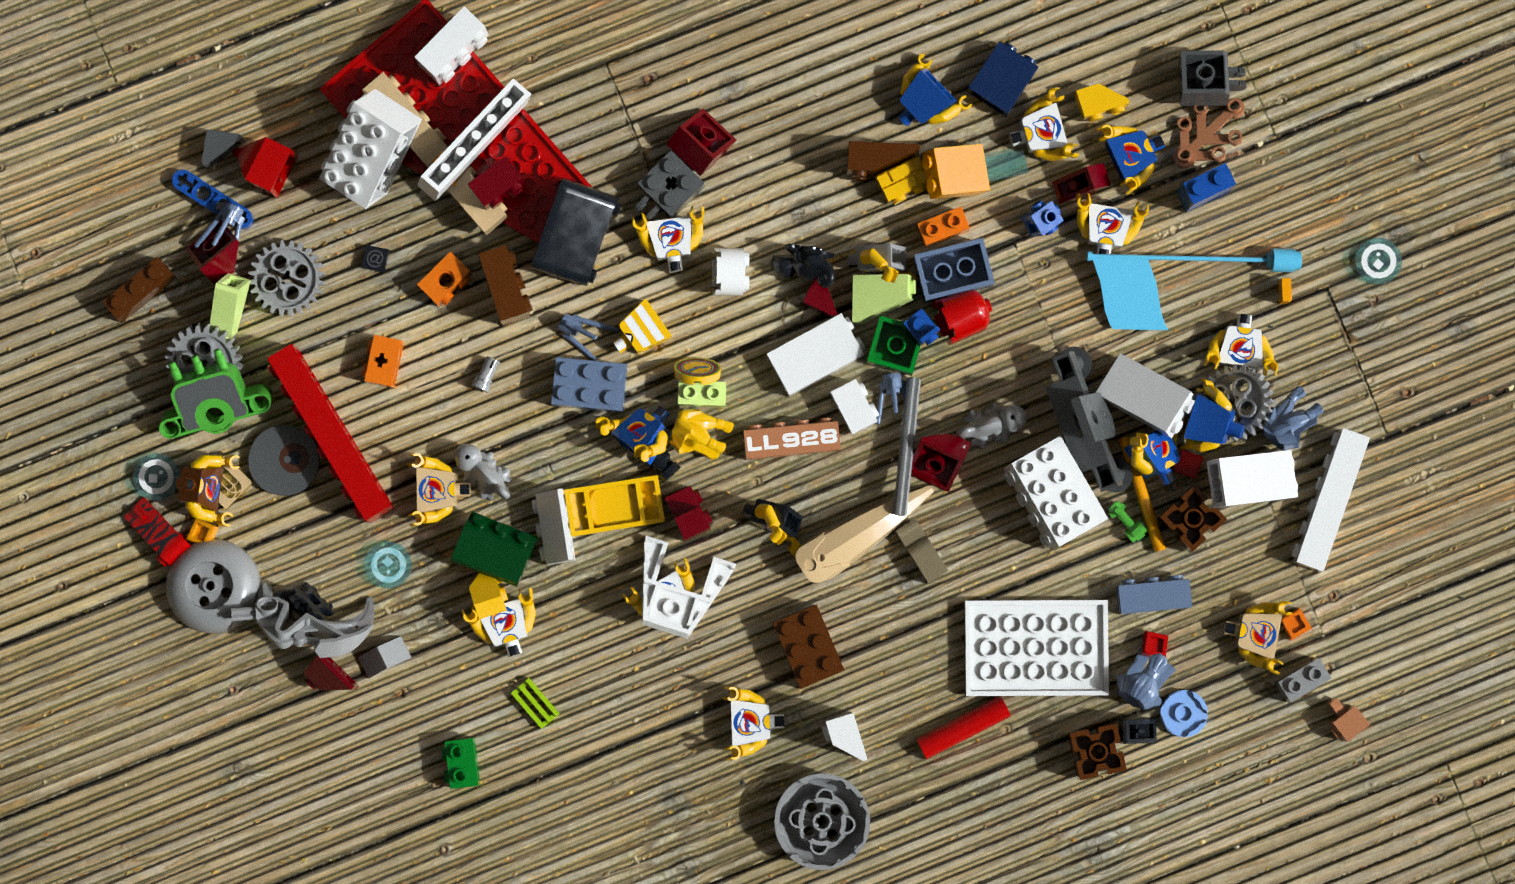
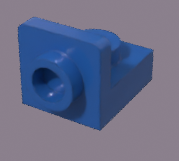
(922, 328)

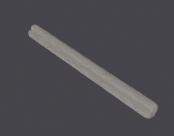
(906, 446)

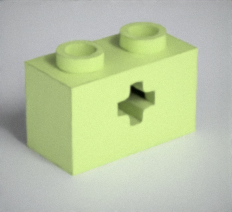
(702, 395)

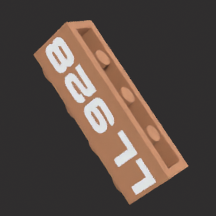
(792, 440)

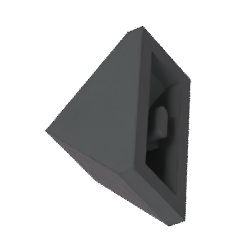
(219, 145)

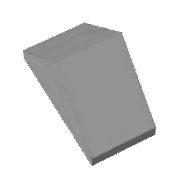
(384, 657)

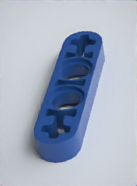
(213, 198)

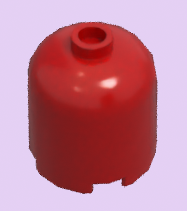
(962, 315)

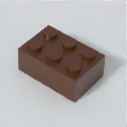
(506, 285)
(808, 646)

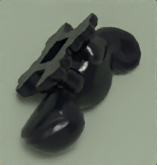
(806, 263)
(305, 602)

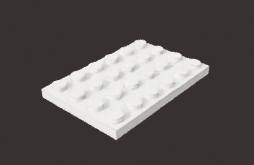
(1036, 648)

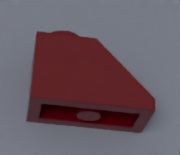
(1083, 181)

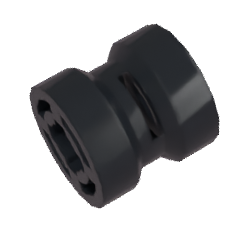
(664, 466)

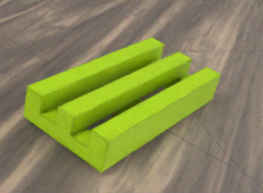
(522, 688)

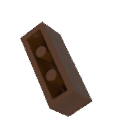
(139, 289)

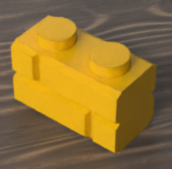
(902, 180)

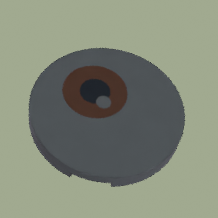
(284, 460)

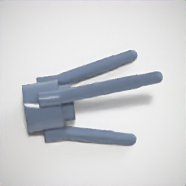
(229, 216)
(570, 326)
(891, 384)

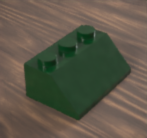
(494, 549)

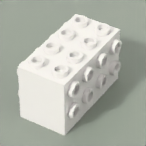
(369, 148)
(1054, 494)

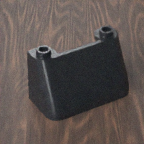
(575, 232)

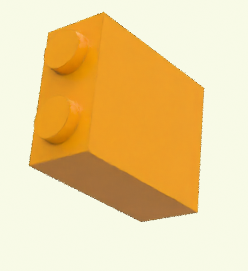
(955, 171)

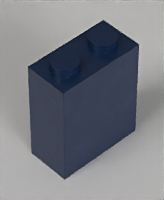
(1003, 78)

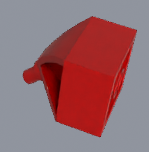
(266, 164)

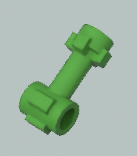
(1134, 531)

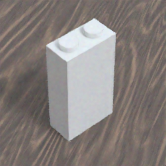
(816, 354)
(1146, 396)
(1252, 479)

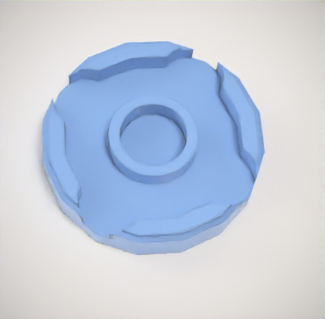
(1183, 713)

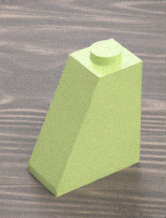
(877, 297)
(229, 303)

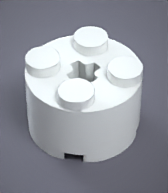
(729, 271)

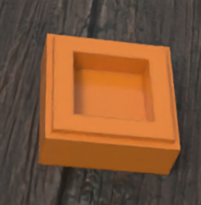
(1295, 624)

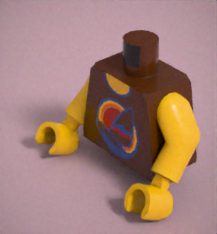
(201, 487)

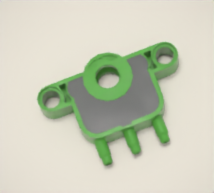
(208, 388)

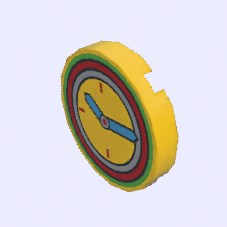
(697, 370)

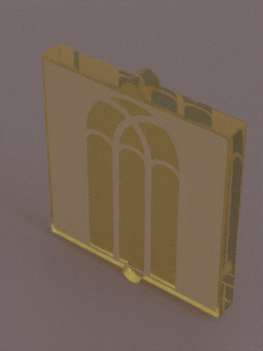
(233, 485)

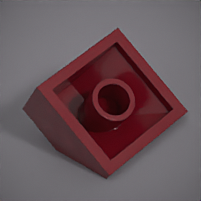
(218, 259)
(939, 459)
(328, 675)

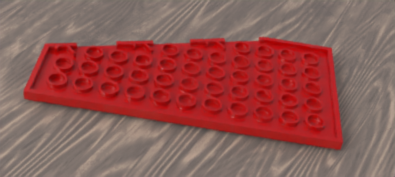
(453, 108)

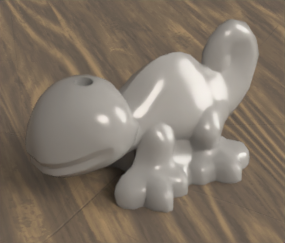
(993, 424)
(482, 471)

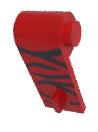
(157, 532)

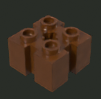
(1206, 518)
(1105, 738)

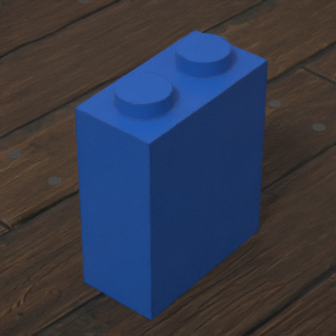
(1205, 187)

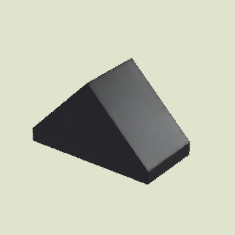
(1137, 731)

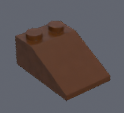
(872, 158)

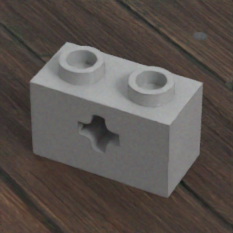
(1302, 680)

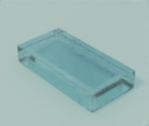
(1006, 165)

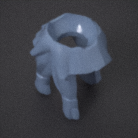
(1285, 425)
(1142, 685)

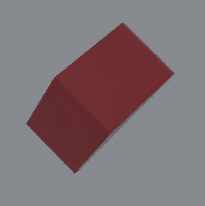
(820, 300)

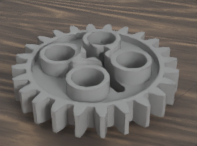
(295, 259)
(193, 337)
(1255, 395)

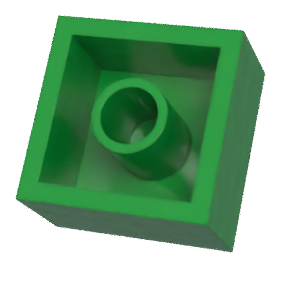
(893, 347)

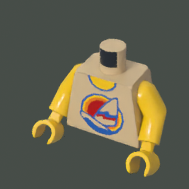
(435, 490)
(1258, 633)

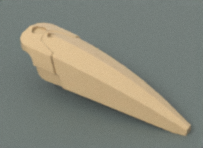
(849, 540)

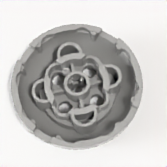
(238, 574)
(818, 850)

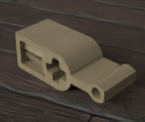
(921, 551)

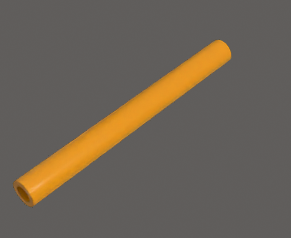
(1144, 502)

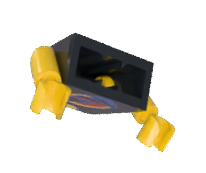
(778, 519)

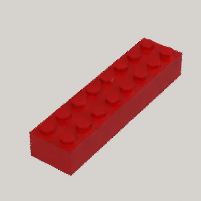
(331, 434)

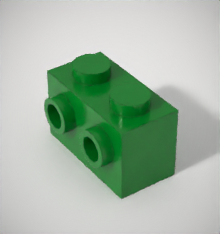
(461, 763)

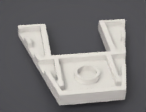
(671, 607)

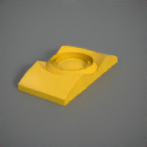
(614, 506)

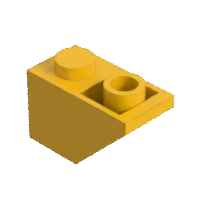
(1099, 100)
(488, 595)

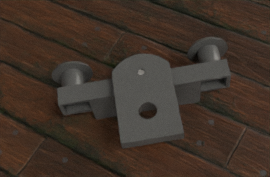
(1086, 421)

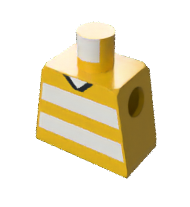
(642, 330)

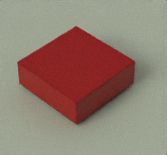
(1189, 464)
(1154, 643)

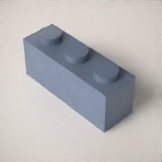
(1153, 595)

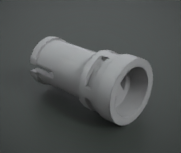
(483, 379)

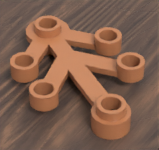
(1207, 135)

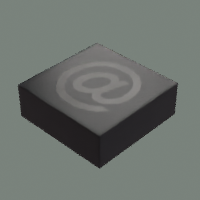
(375, 259)

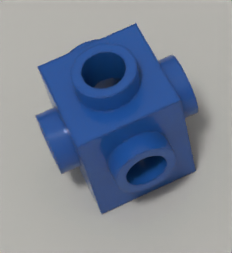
(1042, 218)

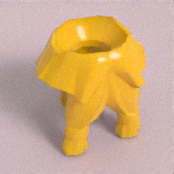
(692, 435)

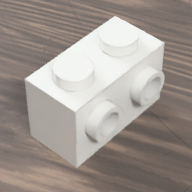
(854, 406)

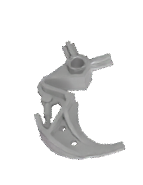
(330, 638)

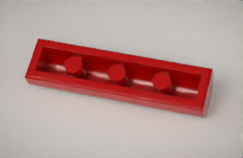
(963, 727)

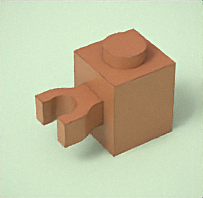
(1348, 721)

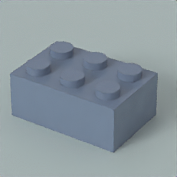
(953, 270)
(589, 385)

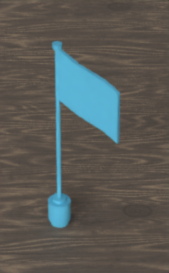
(1132, 291)

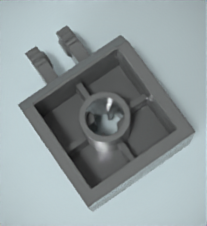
(1206, 78)
(655, 187)

